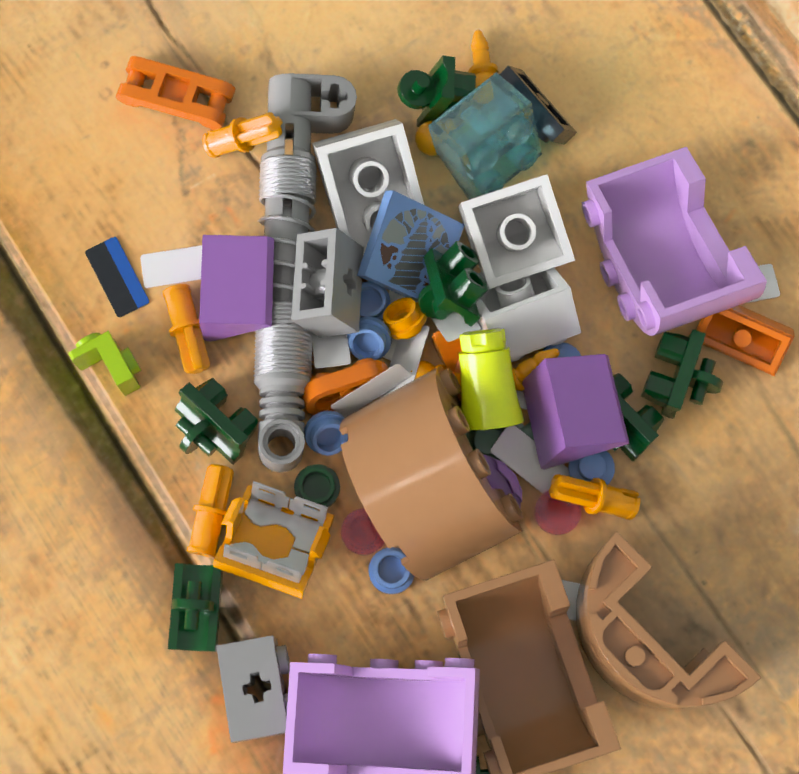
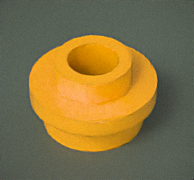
(404, 318)

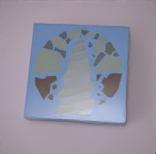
(401, 239)

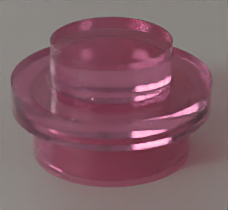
(556, 515)
(360, 534)

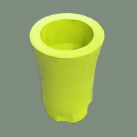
(488, 381)

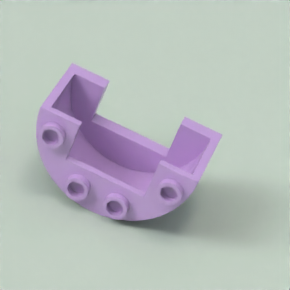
(664, 245)
(381, 717)

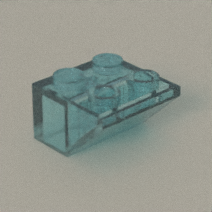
(487, 137)

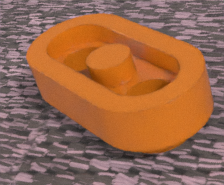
(330, 387)

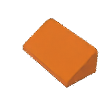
(747, 337)

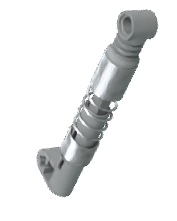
(288, 194)

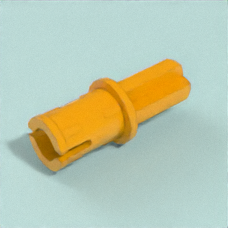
(242, 134)
(186, 328)
(595, 496)
(211, 510)

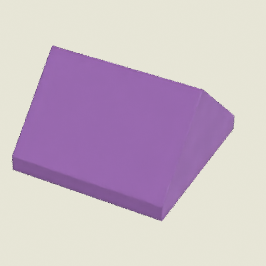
(235, 285)
(573, 409)

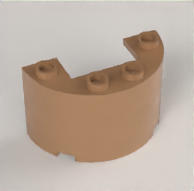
(424, 478)
(631, 657)
(533, 679)

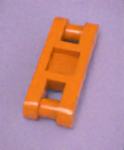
(175, 92)

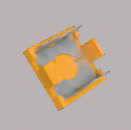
(274, 538)

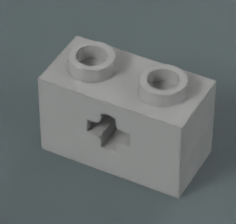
(327, 283)
(238, 667)

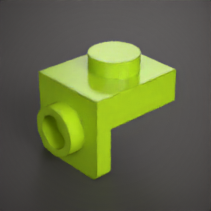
(120, 363)

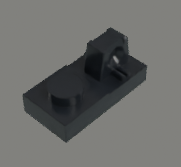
(549, 122)

